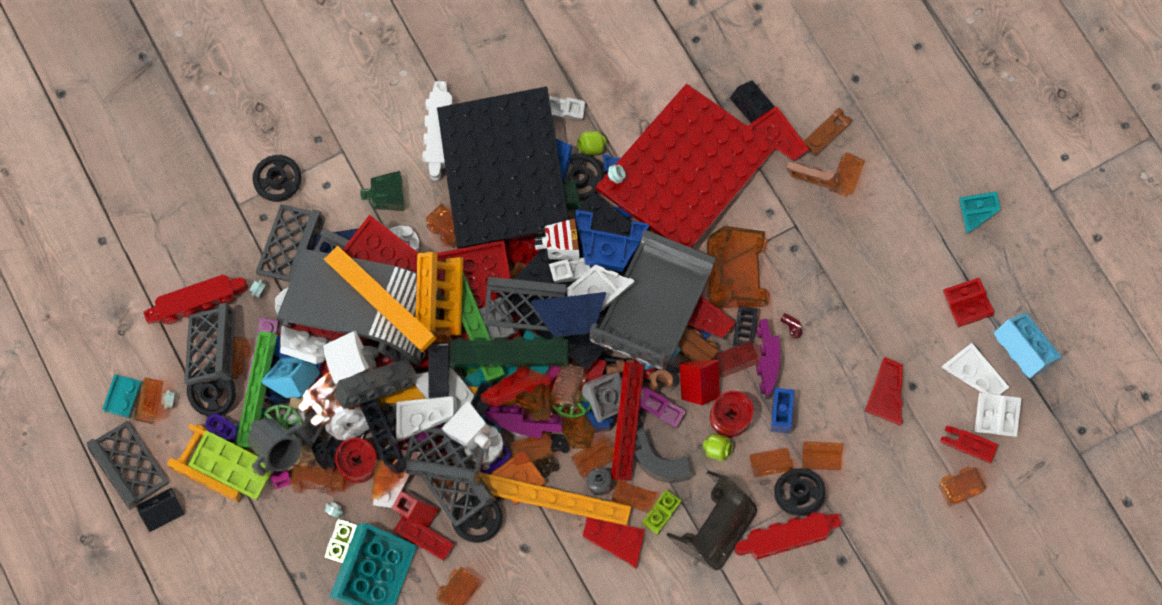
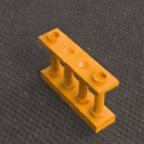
(426, 292)
(180, 466)

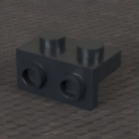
(751, 101)

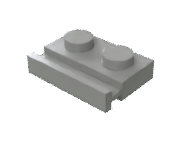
(494, 331)

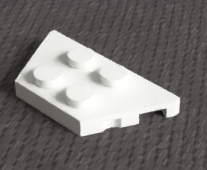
(600, 280)
(302, 345)
(456, 388)

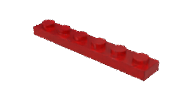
(627, 421)

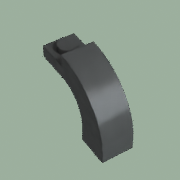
(662, 470)

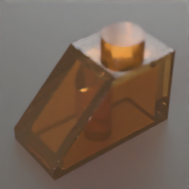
(383, 480)

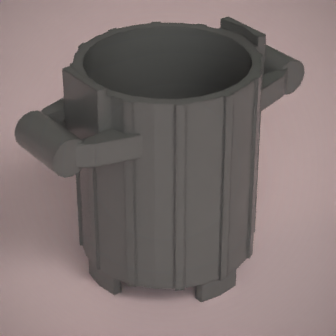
(274, 445)

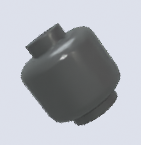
(602, 487)

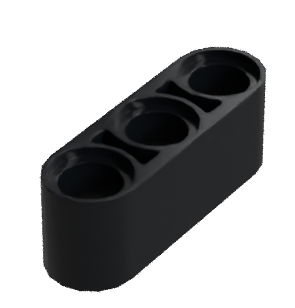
(438, 370)

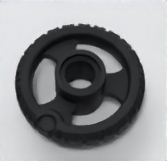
(577, 161)
(280, 162)
(217, 386)
(796, 484)
(492, 525)

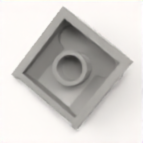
(603, 395)

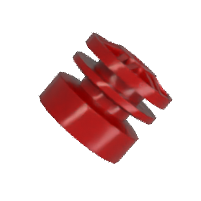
(739, 407)
(352, 450)

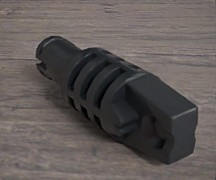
(322, 455)

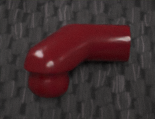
(794, 325)

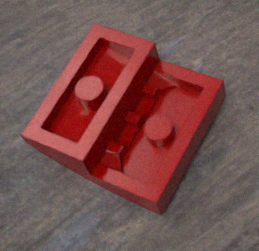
(968, 302)

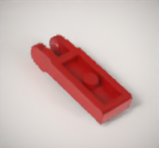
(970, 444)

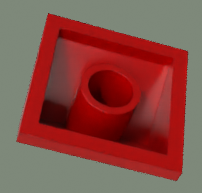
(699, 381)

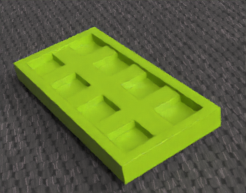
(229, 465)

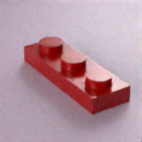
(424, 538)

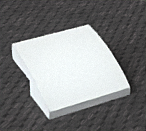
(345, 356)
(997, 414)

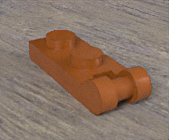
(827, 132)
(813, 175)

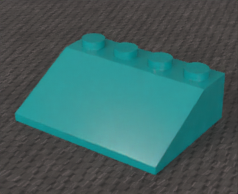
(372, 568)

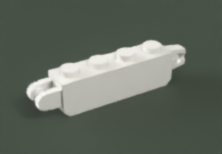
(434, 152)

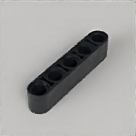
(384, 437)

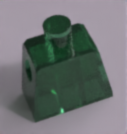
(385, 192)

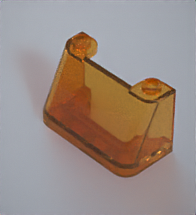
(736, 268)

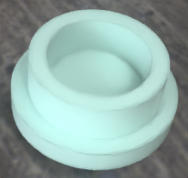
(616, 173)
(257, 288)
(167, 399)
(333, 509)

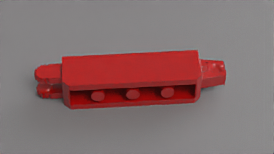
(195, 299)
(788, 536)

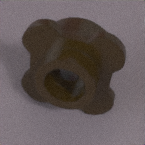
(546, 470)

